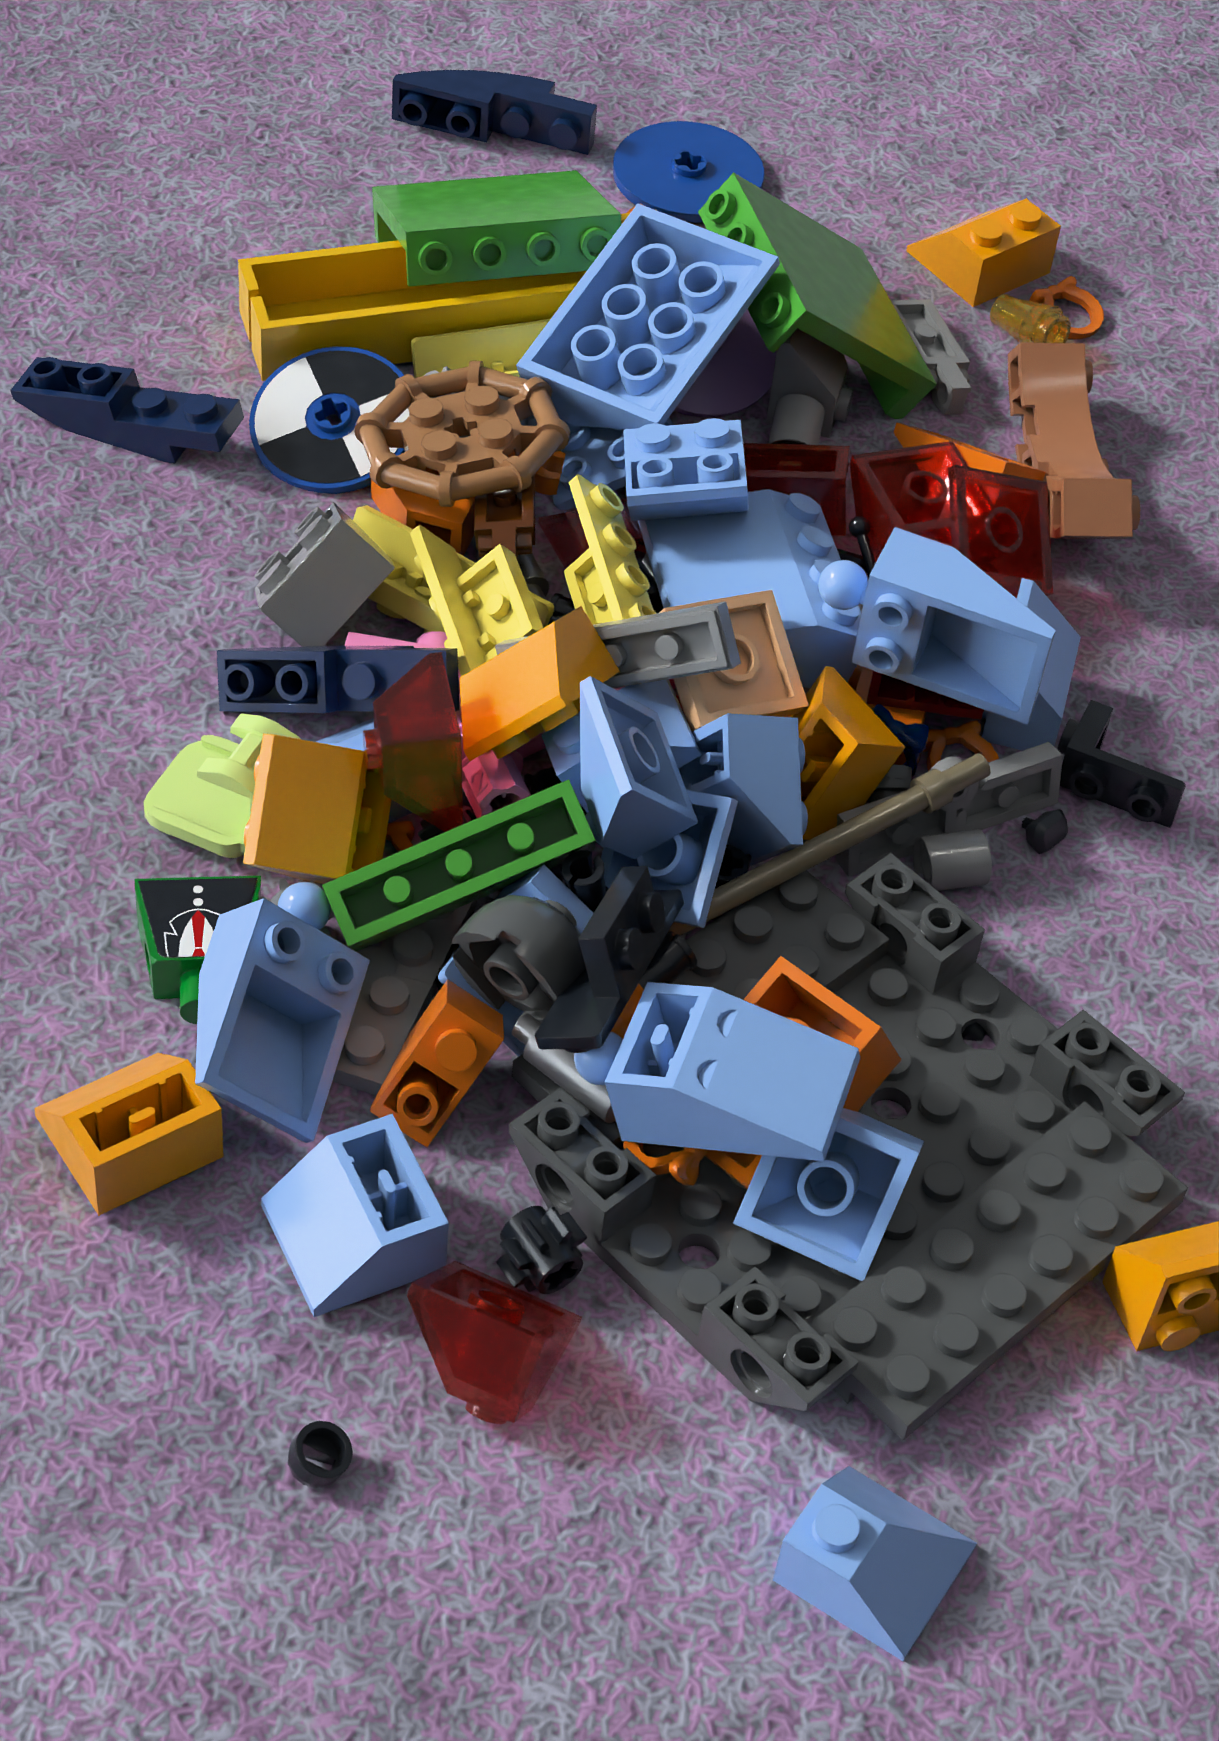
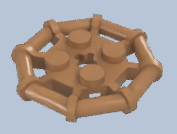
(433, 429)

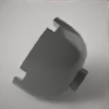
(520, 953)

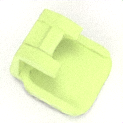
(211, 788)

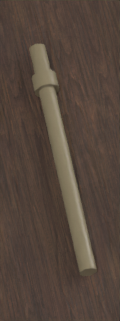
(925, 794)

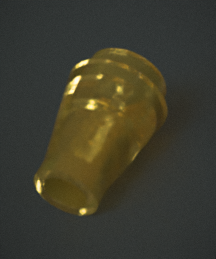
(1030, 320)

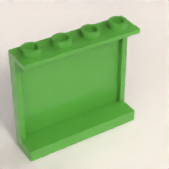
(495, 226)
(823, 290)

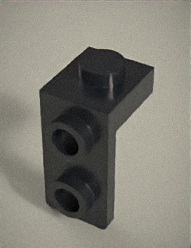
(1111, 779)

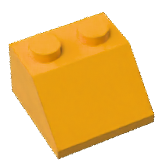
(991, 251)

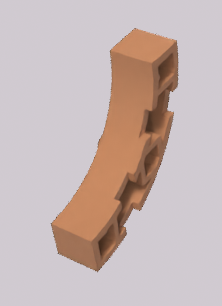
(1051, 395)

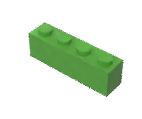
(458, 866)

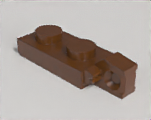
(506, 520)

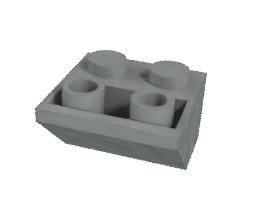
(321, 577)

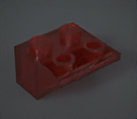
(806, 469)

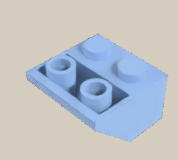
(685, 469)
(1054, 685)
(760, 767)
(357, 1217)

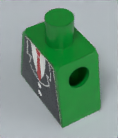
(177, 927)

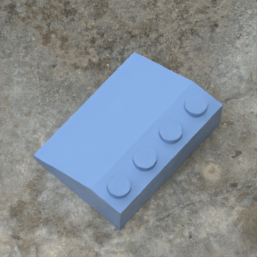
(645, 321)
(773, 547)

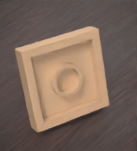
(765, 679)

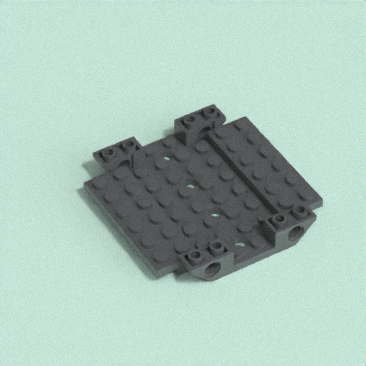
(1000, 1218)

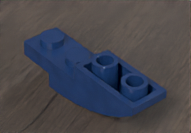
(487, 102)
(115, 410)
(318, 677)

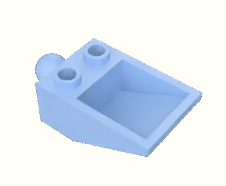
(943, 625)
(276, 1008)
(722, 1076)

